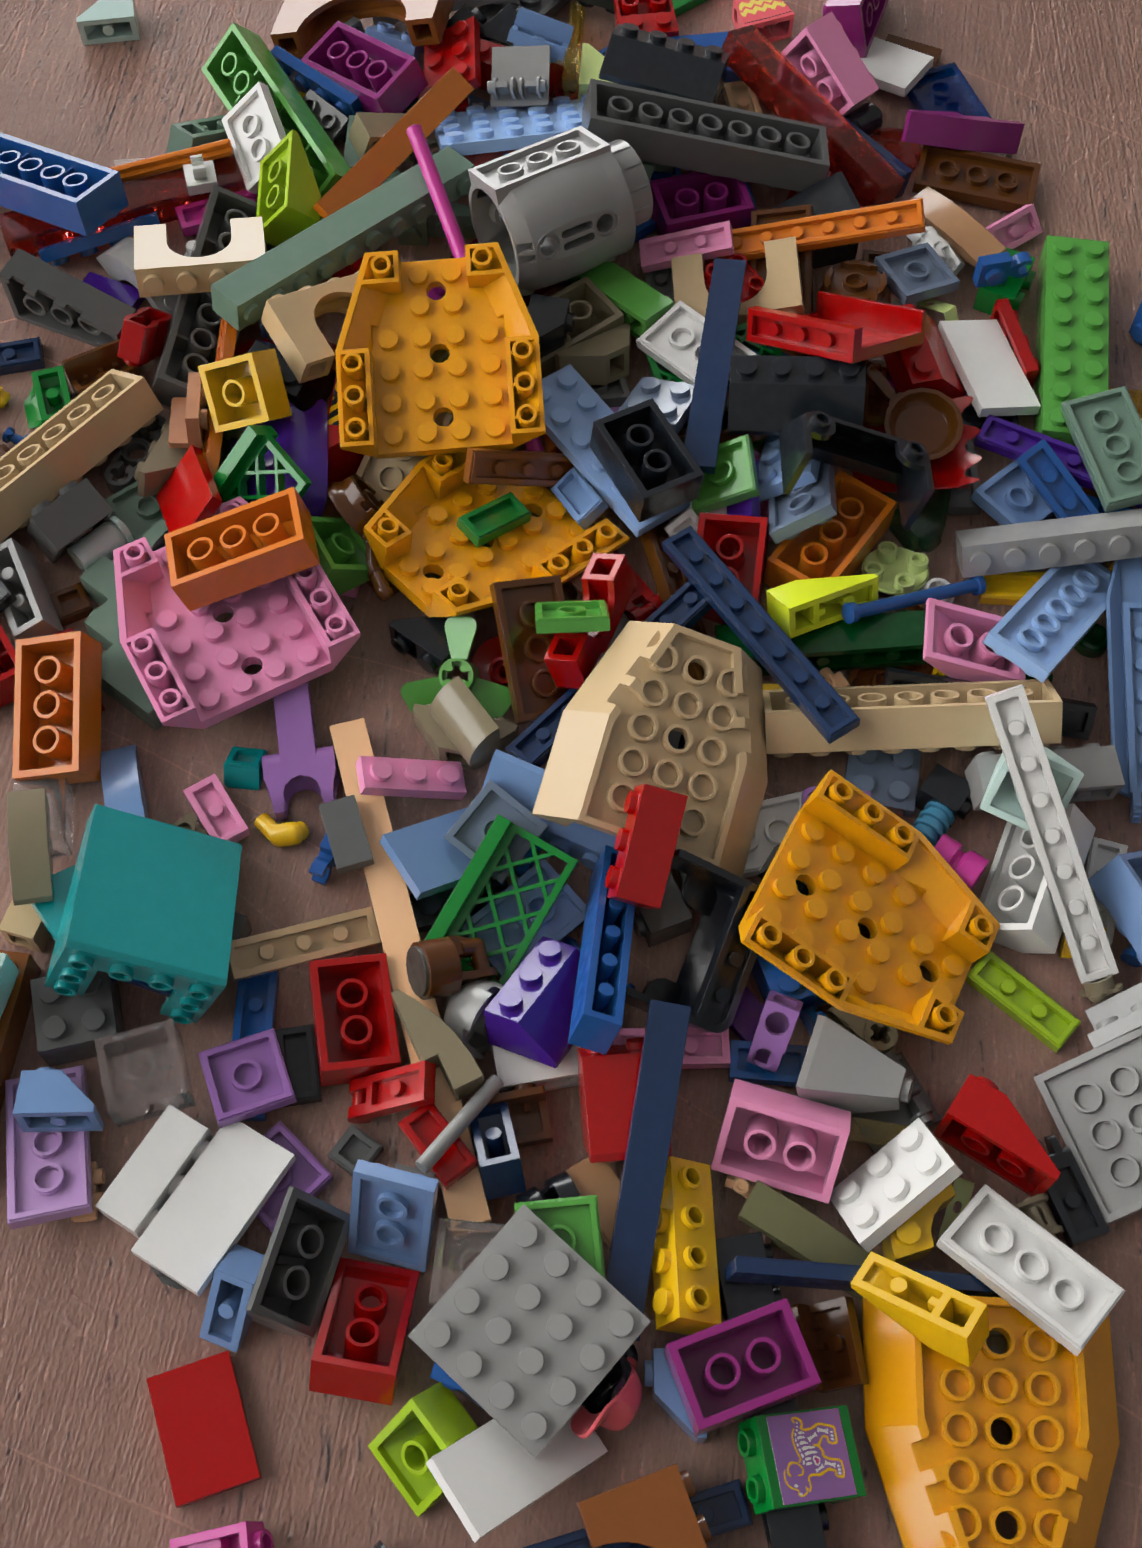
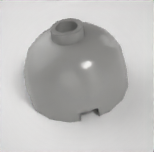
(466, 1014)

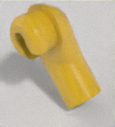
(281, 834)

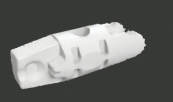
(941, 246)

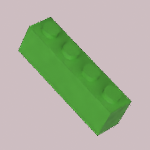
(633, 297)

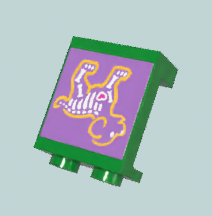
(800, 1459)

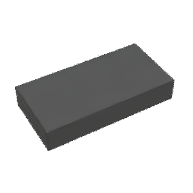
(346, 834)

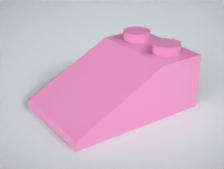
(955, 644)

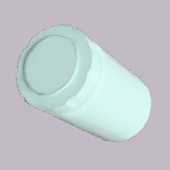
(100, 542)

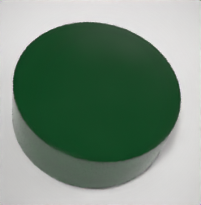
(1093, 643)

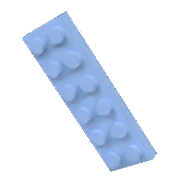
(569, 419)
(1051, 618)

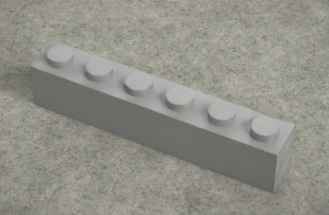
(1049, 543)

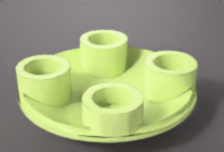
(898, 568)

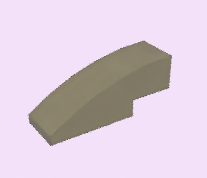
(30, 846)
(439, 1045)

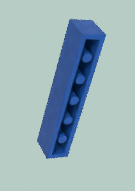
(602, 964)

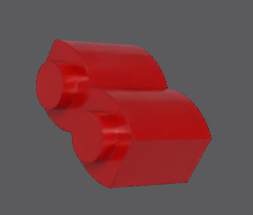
(143, 336)

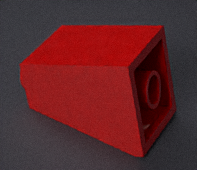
(607, 1098)

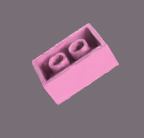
(831, 64)
(782, 1140)

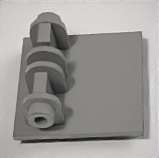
(520, 76)

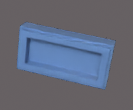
(579, 498)

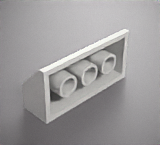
(1019, 892)

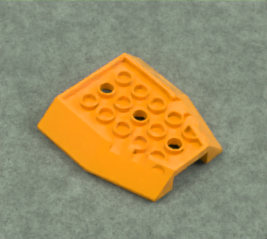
(394, 388)
(420, 536)
(878, 873)
(936, 1446)

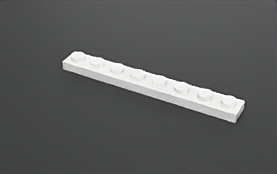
(1051, 834)

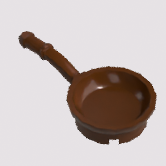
(857, 280)
(919, 415)
(357, 505)

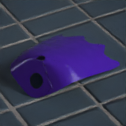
(306, 442)

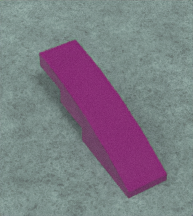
(962, 131)

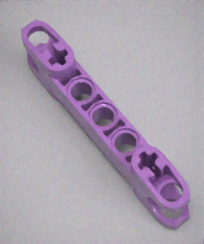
(299, 760)

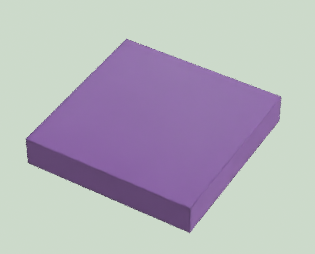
(246, 1077)
(304, 1174)

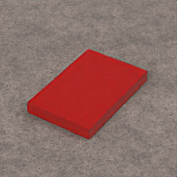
(189, 492)
(203, 1429)

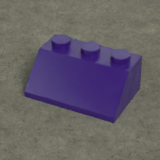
(536, 1004)

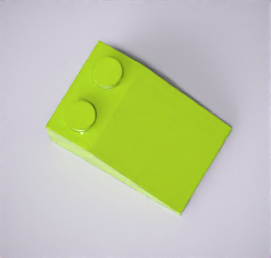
(286, 191)

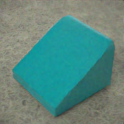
(244, 768)

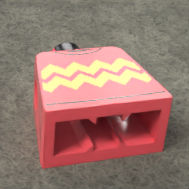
(770, 17)

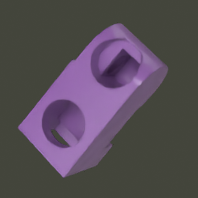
(774, 1030)

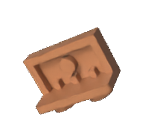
(189, 415)

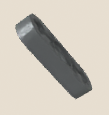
(139, 441)

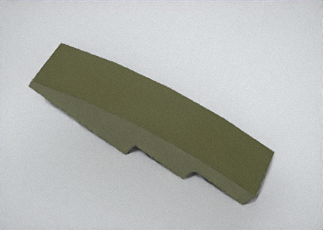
(798, 1230)

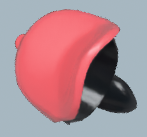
(613, 1400)

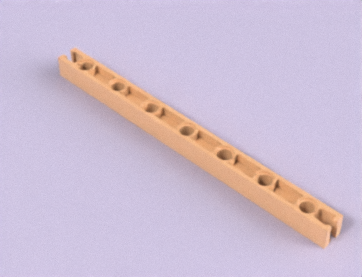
(397, 932)

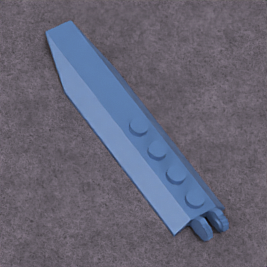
(1125, 675)

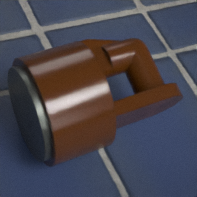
(436, 966)

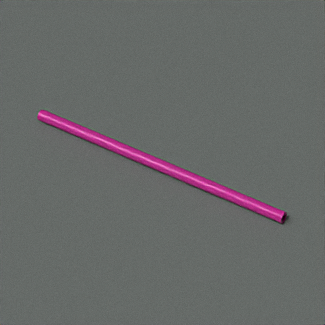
(444, 211)

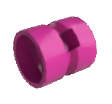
(967, 865)

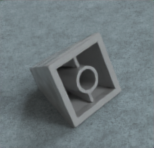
(850, 1072)

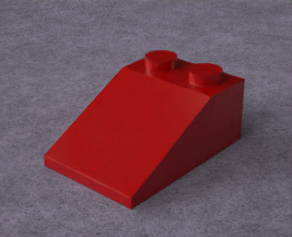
(993, 1134)
(364, 1331)

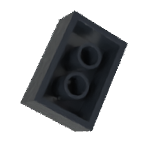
(646, 460)

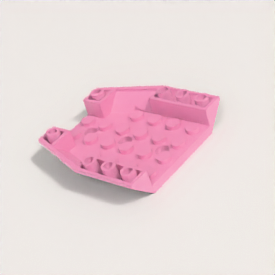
(198, 664)

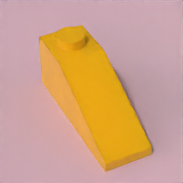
(925, 1308)

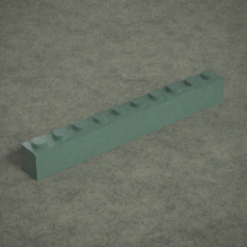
(337, 240)

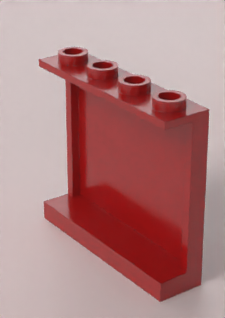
(840, 328)

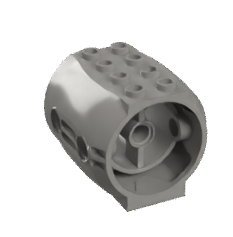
(560, 206)

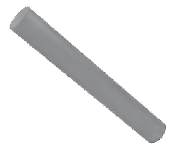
(459, 1124)

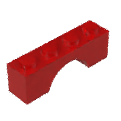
(575, 654)

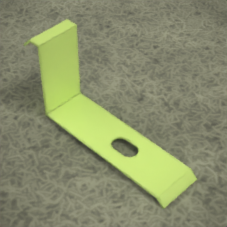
(949, 310)
(963, 1191)

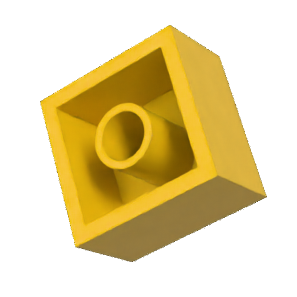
(245, 390)

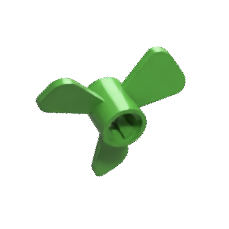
(460, 637)

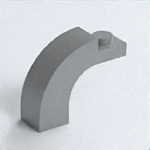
(119, 265)

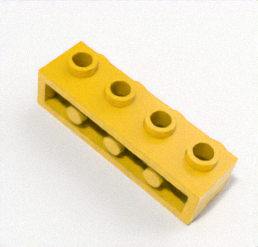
(685, 1251)

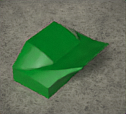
(47, 396)

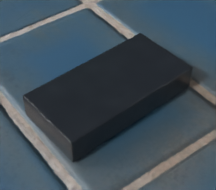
(301, 1062)

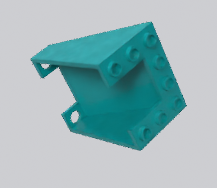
(149, 909)

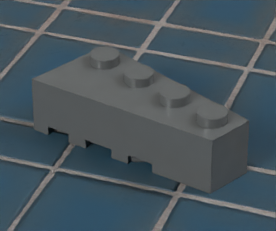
(61, 302)

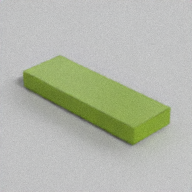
(1022, 1001)

